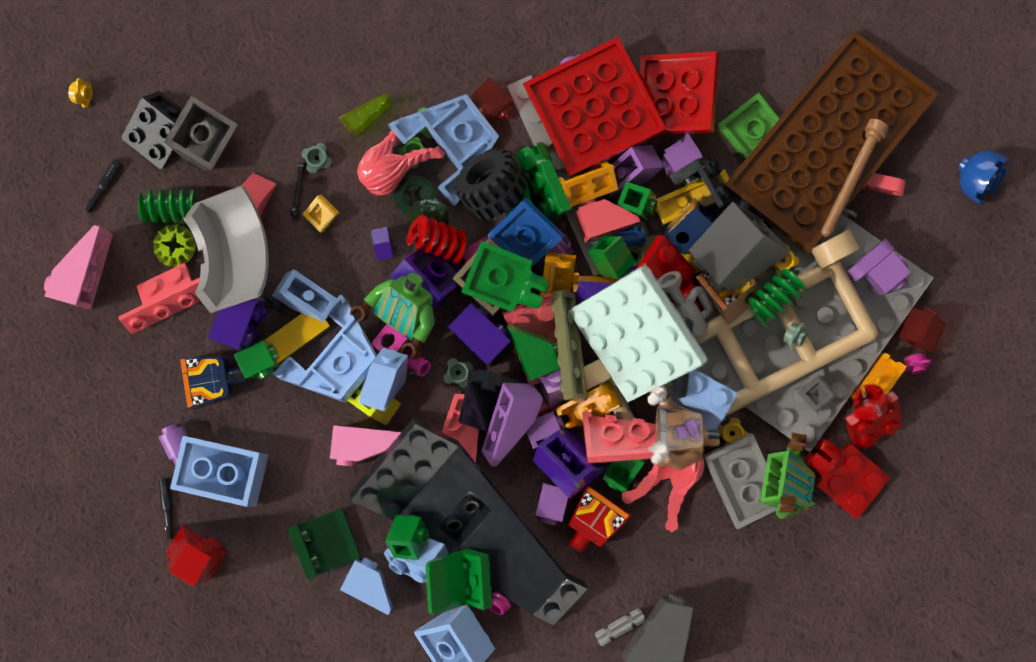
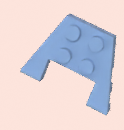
(458, 131)
(340, 365)

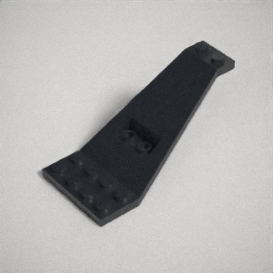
(436, 480)

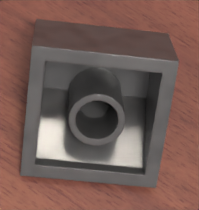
(200, 134)

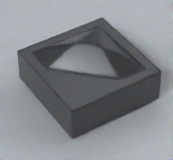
(817, 394)

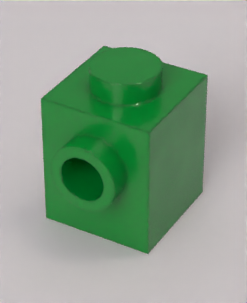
(638, 201)
(612, 257)
(257, 360)
(407, 537)

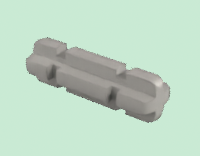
(620, 627)

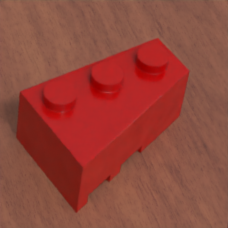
(194, 557)

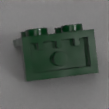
(323, 543)

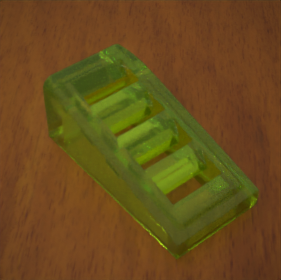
(361, 117)

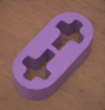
(870, 259)

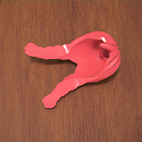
(382, 170)
(681, 482)

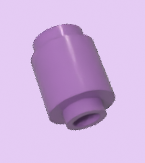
(172, 440)

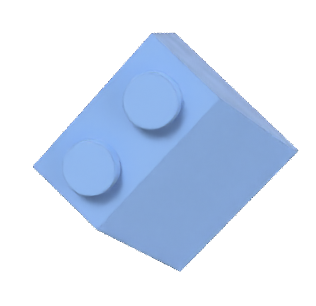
(707, 398)
(455, 637)

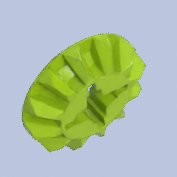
(180, 255)

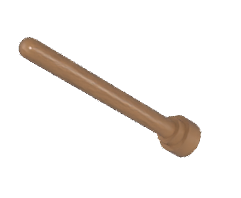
(875, 132)

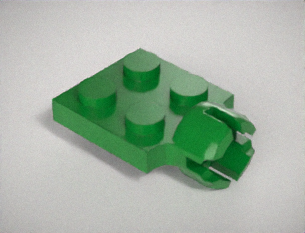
(544, 181)
(503, 279)

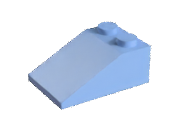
(219, 471)

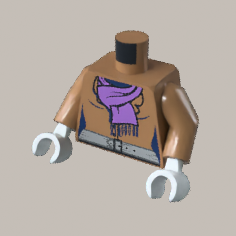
(678, 433)

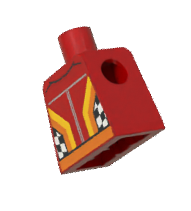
(595, 519)

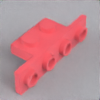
(162, 298)

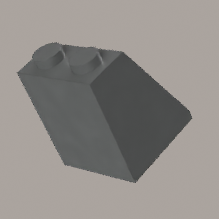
(737, 248)
(663, 633)

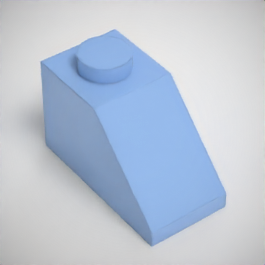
(304, 296)
(384, 379)
(368, 585)

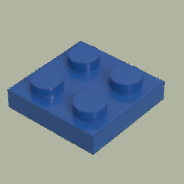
(526, 232)

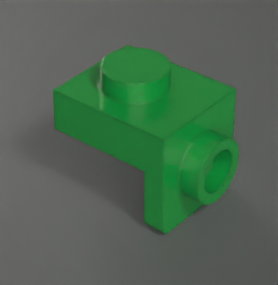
(621, 473)

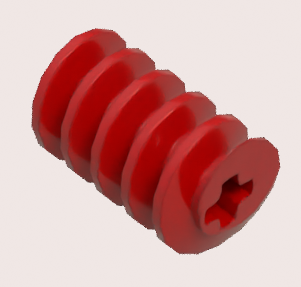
(438, 236)

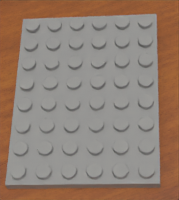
(826, 322)

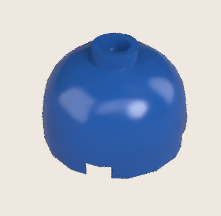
(982, 174)

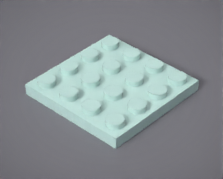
(637, 334)

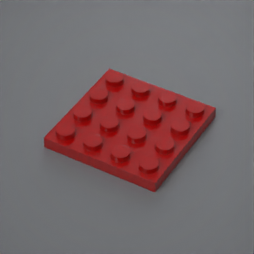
(594, 107)

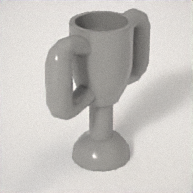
(685, 306)

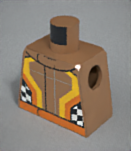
(728, 303)

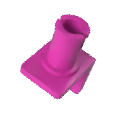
(418, 365)

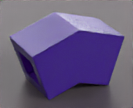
(382, 243)

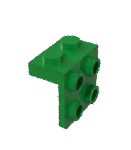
(458, 581)

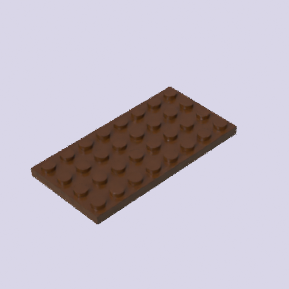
(813, 146)

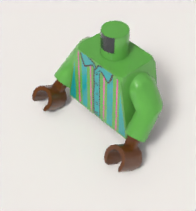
(403, 307)
(788, 480)

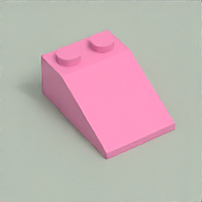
(80, 271)
(359, 444)

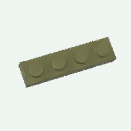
(569, 347)

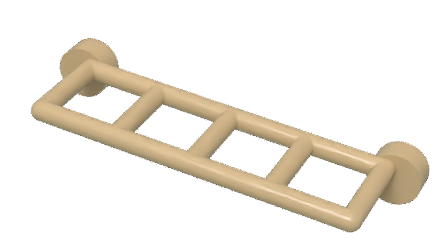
(829, 265)

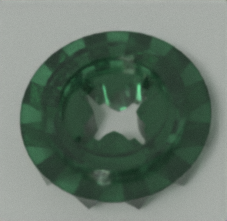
(412, 184)
(437, 210)

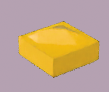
(320, 213)

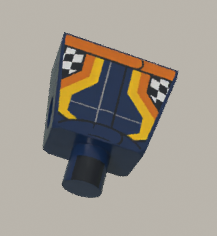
(694, 221)
(208, 380)

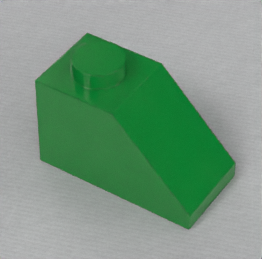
(534, 351)

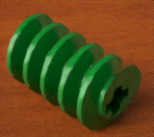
(165, 207)
(776, 296)

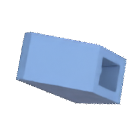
(416, 568)

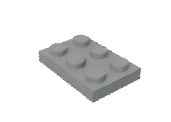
(739, 477)

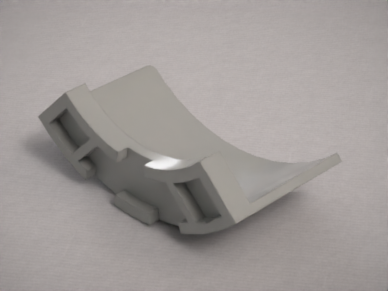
(232, 246)

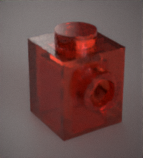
(492, 100)
(923, 329)

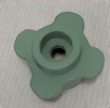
(318, 150)
(795, 335)
(453, 366)

